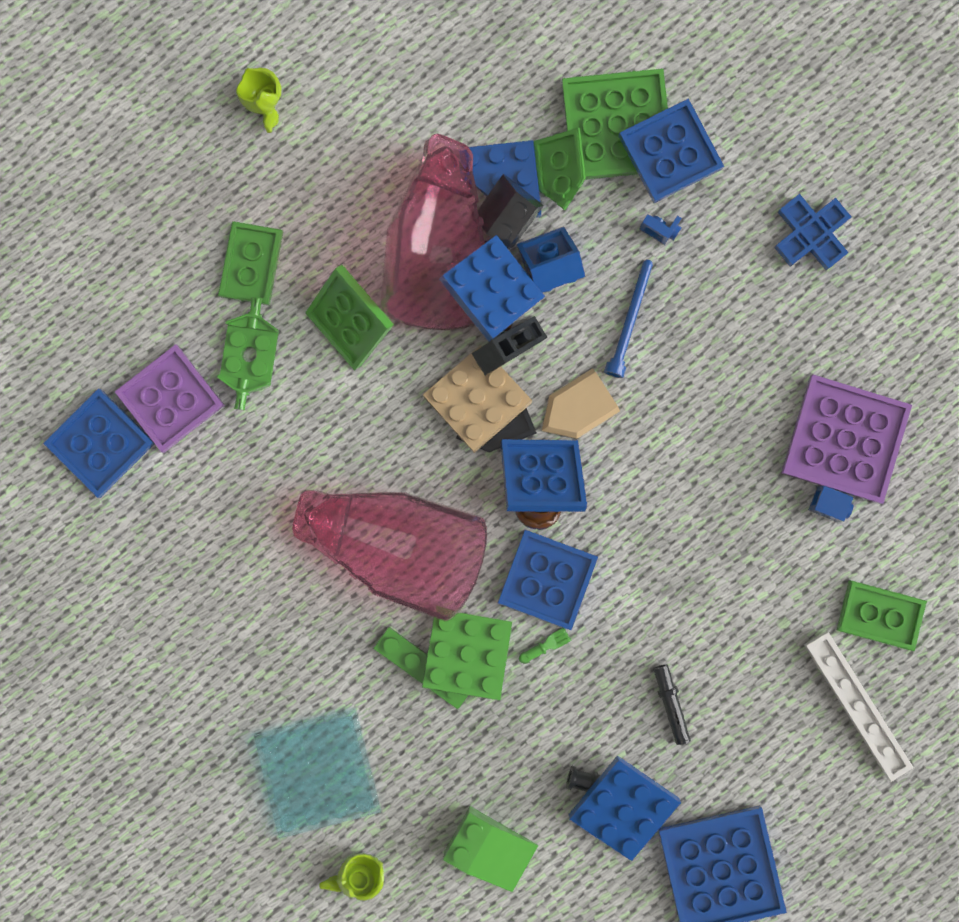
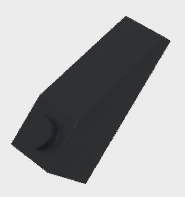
(509, 345)

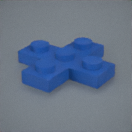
(812, 232)

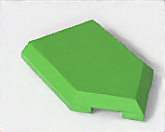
(560, 166)

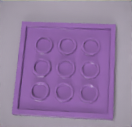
(846, 439)

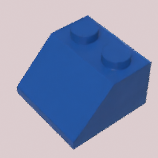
(551, 259)

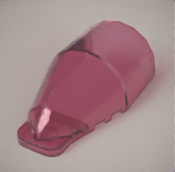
(430, 235)
(398, 545)

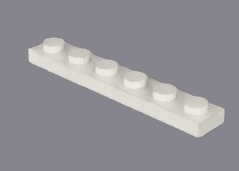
(858, 706)

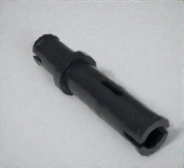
(668, 693)

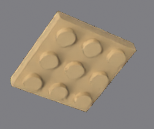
(476, 403)

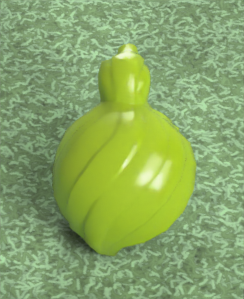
(260, 93)
(351, 878)

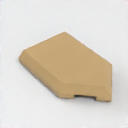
(579, 406)

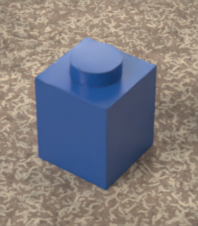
(831, 504)

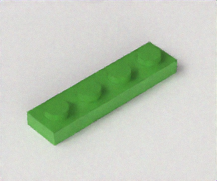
(411, 660)

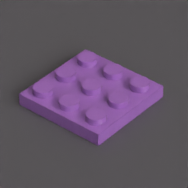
(169, 398)

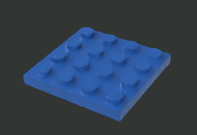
(723, 868)

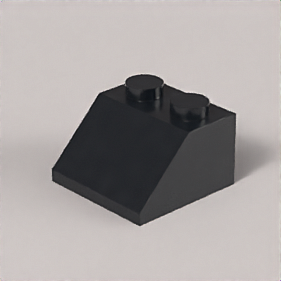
(508, 211)

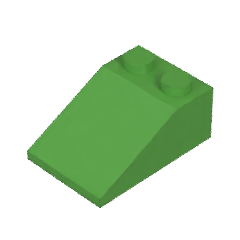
(489, 850)

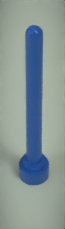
(616, 366)

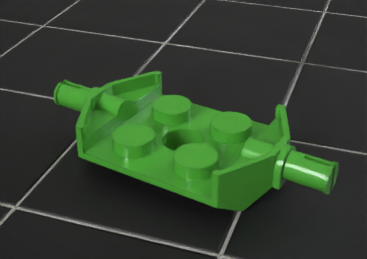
(245, 333)

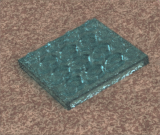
(317, 773)

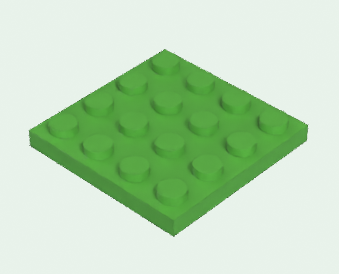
(604, 108)

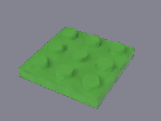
(348, 317)
(468, 656)

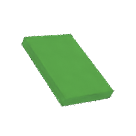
(250, 262)
(881, 615)

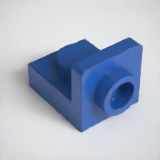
(657, 228)

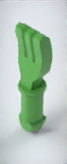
(552, 641)

